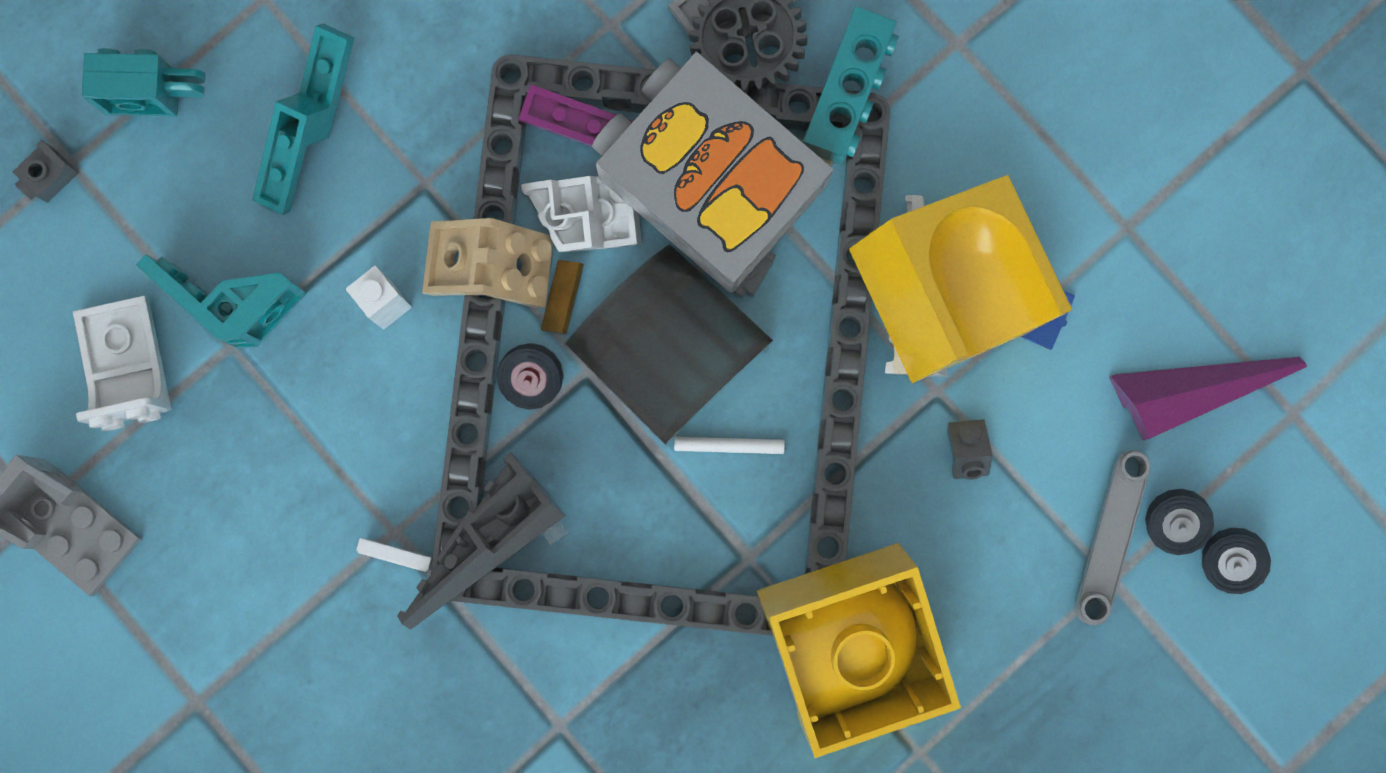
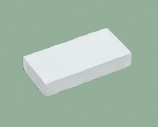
(394, 554)

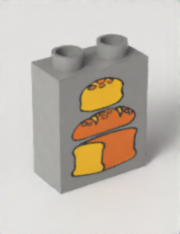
(710, 169)

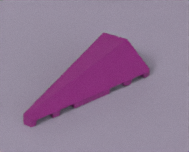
(1175, 396)

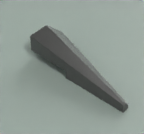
(502, 524)

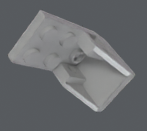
(62, 523)

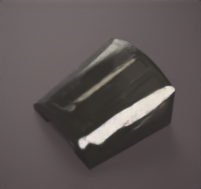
(667, 342)

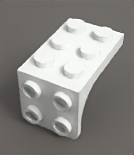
(121, 364)

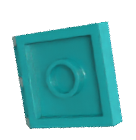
(237, 309)

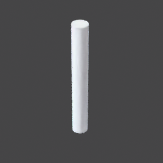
(729, 445)

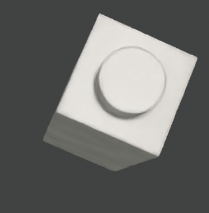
(378, 297)

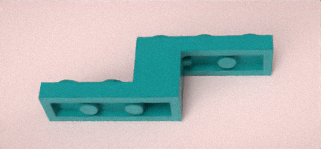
(302, 118)

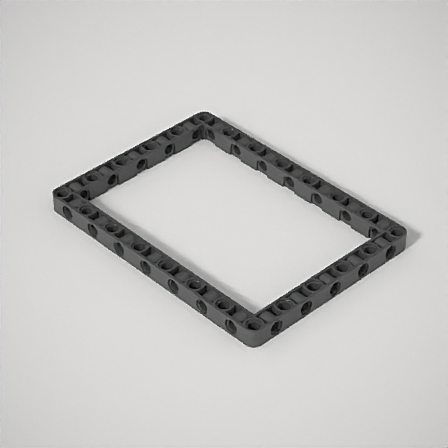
(481, 331)

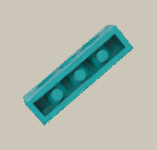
(863, 31)

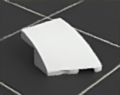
(584, 214)

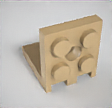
(488, 261)

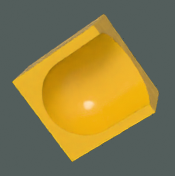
(959, 277)
(859, 649)

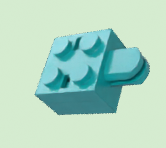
(137, 83)

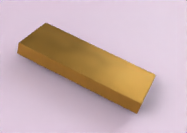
(562, 296)

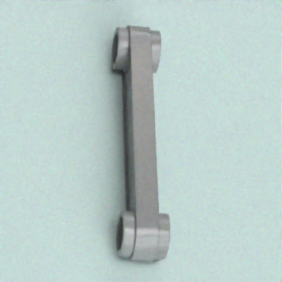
(1112, 537)

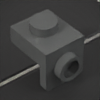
(970, 449)

